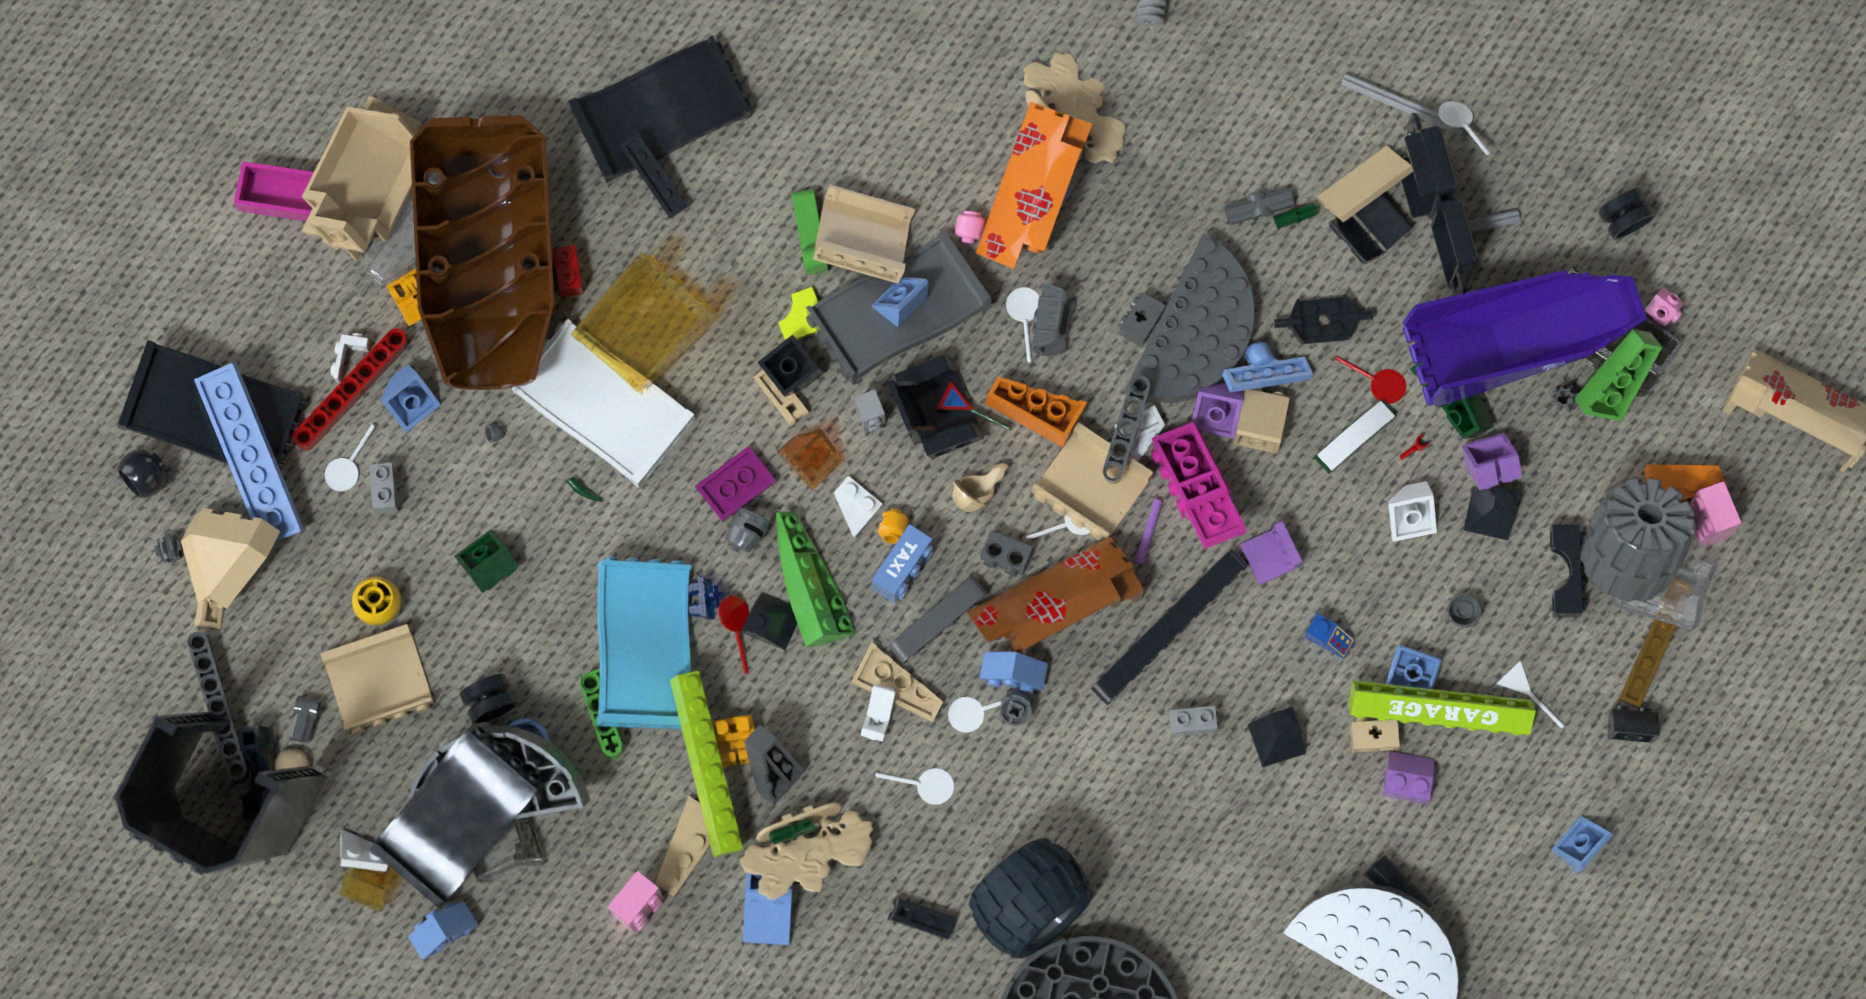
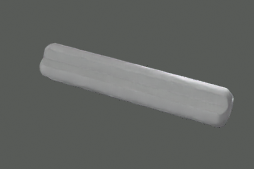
(1494, 221)

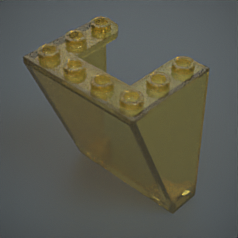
(644, 323)

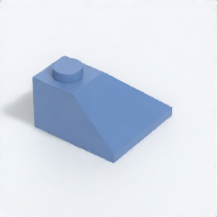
(408, 398)

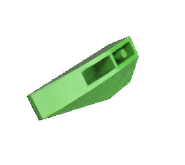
(810, 586)

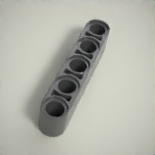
(1126, 418)
(937, 619)

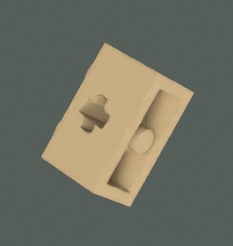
(1363, 742)

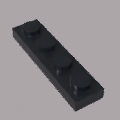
(654, 175)

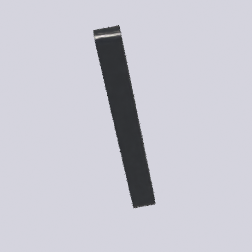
(1171, 624)

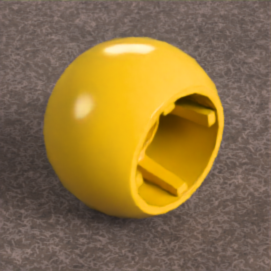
(362, 595)

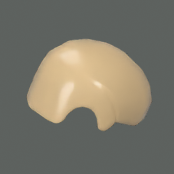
(291, 758)

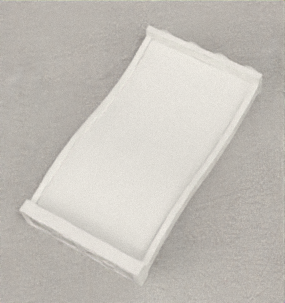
(603, 409)

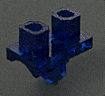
(708, 598)

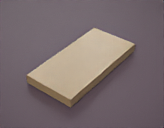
(1365, 183)

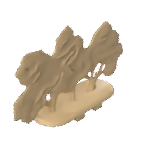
(1077, 100)
(807, 857)

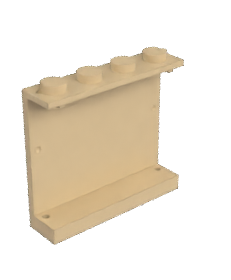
(863, 234)
(1078, 487)
(377, 679)

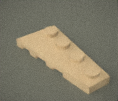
(910, 694)
(685, 849)

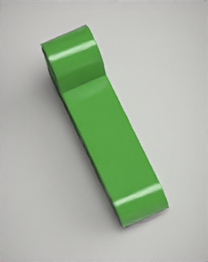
(808, 225)
(592, 696)

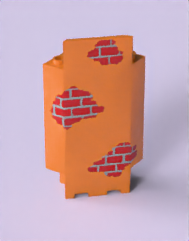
(1033, 184)

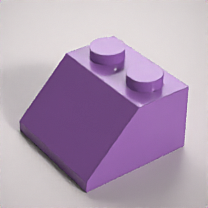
(1408, 777)

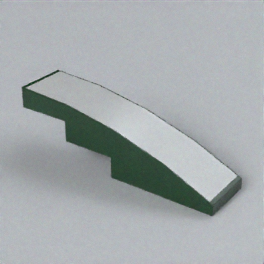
(1355, 436)

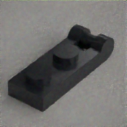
(922, 918)

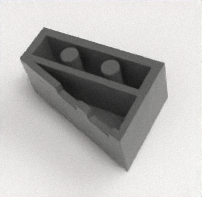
(771, 764)

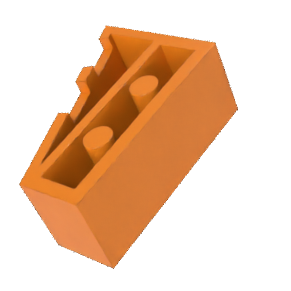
(1685, 478)

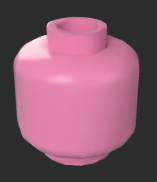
(969, 226)

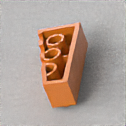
(1036, 409)

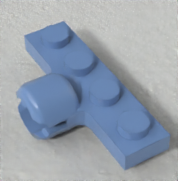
(1265, 370)

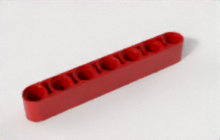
(348, 400)

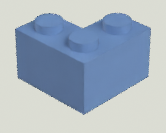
(1013, 671)
(441, 929)

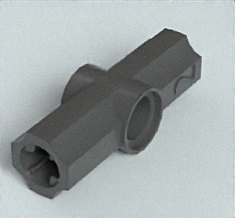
(1259, 205)

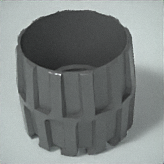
(1638, 539)

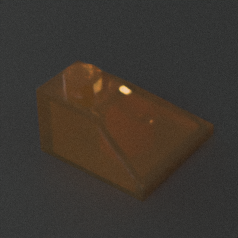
(811, 457)

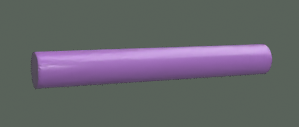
(1149, 529)

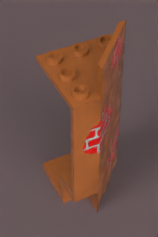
(1059, 597)

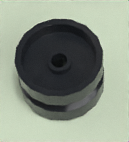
(1626, 213)
(488, 698)

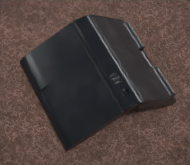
(1382, 222)

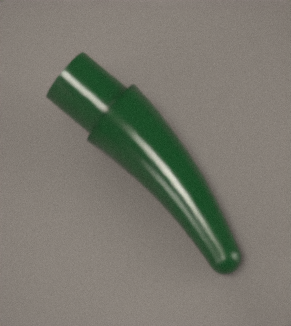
(581, 490)

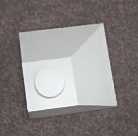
(1412, 512)

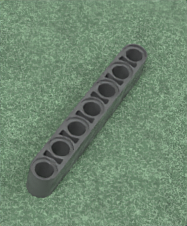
(214, 697)

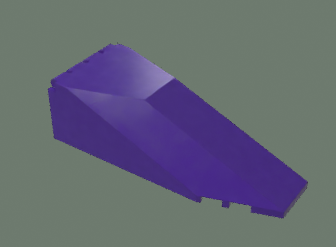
(1516, 331)

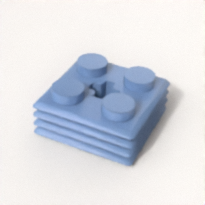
(1405, 660)

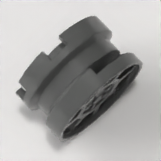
(1016, 707)

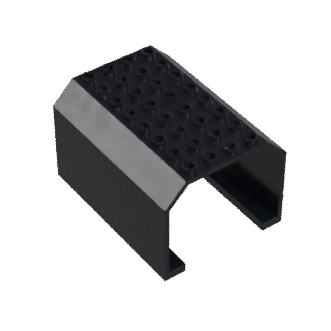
(153, 813)

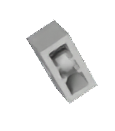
(870, 411)
(383, 488)
(1192, 721)

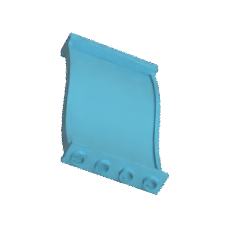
(641, 641)

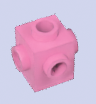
(1665, 307)

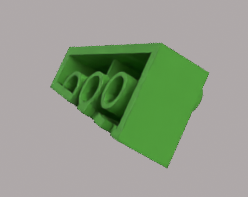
(1620, 377)

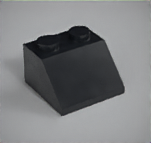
(790, 367)
(1633, 724)

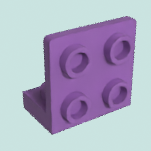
(1271, 554)

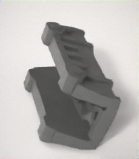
(1052, 321)

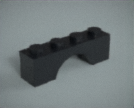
(1566, 542)
(258, 748)

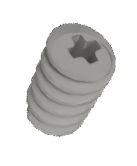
(1149, 12)

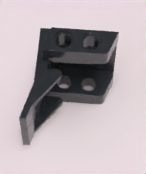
(917, 397)

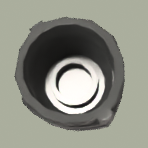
(746, 530)

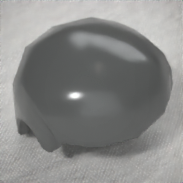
(1468, 606)

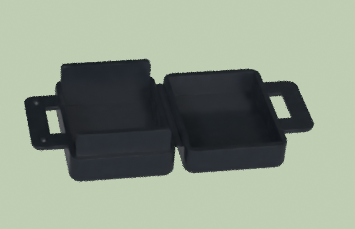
(1431, 193)

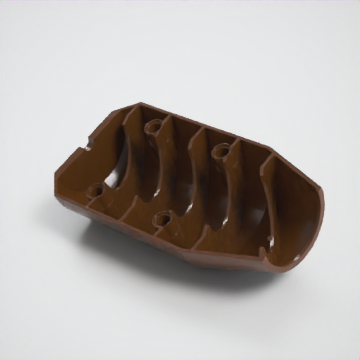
(485, 307)

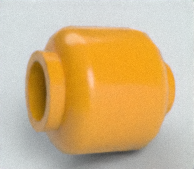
(892, 525)

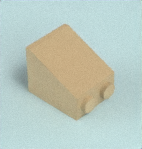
(1261, 420)

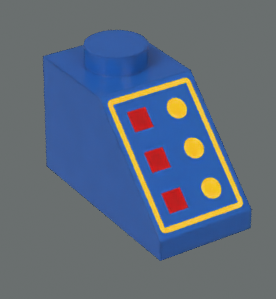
(1329, 636)

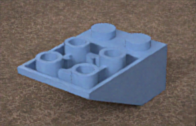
(766, 919)

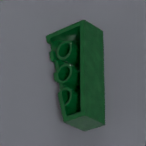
(1466, 415)

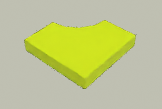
(795, 322)

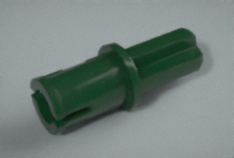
(1295, 215)
(792, 831)

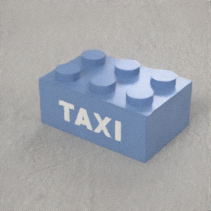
(903, 564)

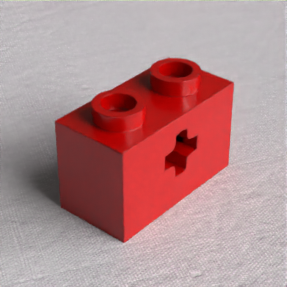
(568, 271)

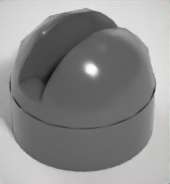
(493, 432)

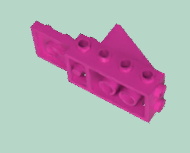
(1197, 484)

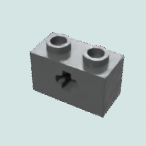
(1140, 331)

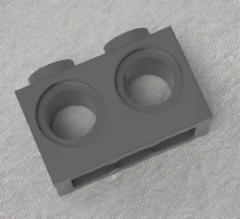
(1009, 548)

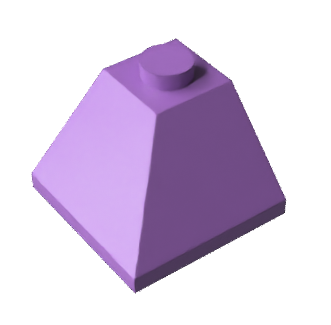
(1217, 410)

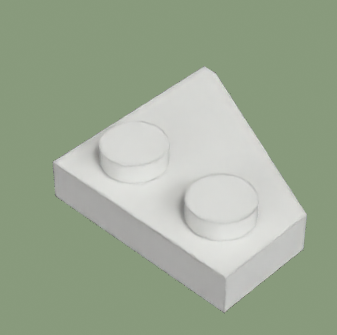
(1150, 426)
(856, 505)
(356, 853)

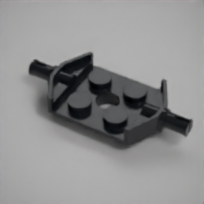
(1339, 311)

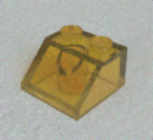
(369, 886)

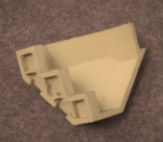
(225, 553)

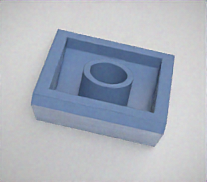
(902, 299)
(1581, 843)

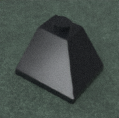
(1491, 512)
(771, 621)
(1277, 737)

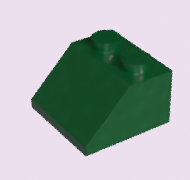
(486, 561)

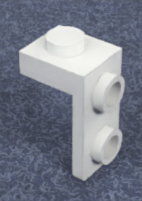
(354, 342)
(878, 713)

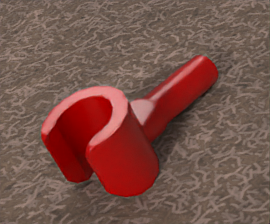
(1416, 447)

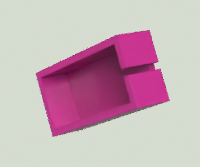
(272, 191)

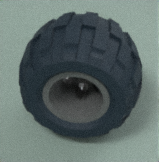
(1030, 898)

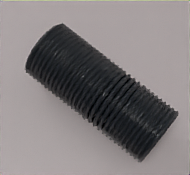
(1387, 874)

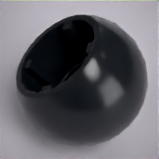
(142, 472)

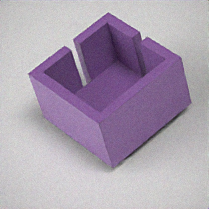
(1491, 461)

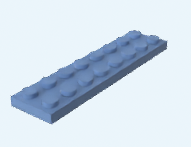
(248, 449)

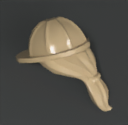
(976, 490)

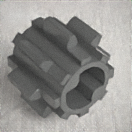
(1560, 394)
(168, 549)

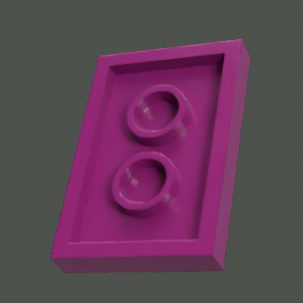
(735, 484)

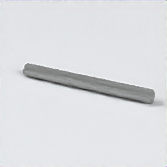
(1396, 101)

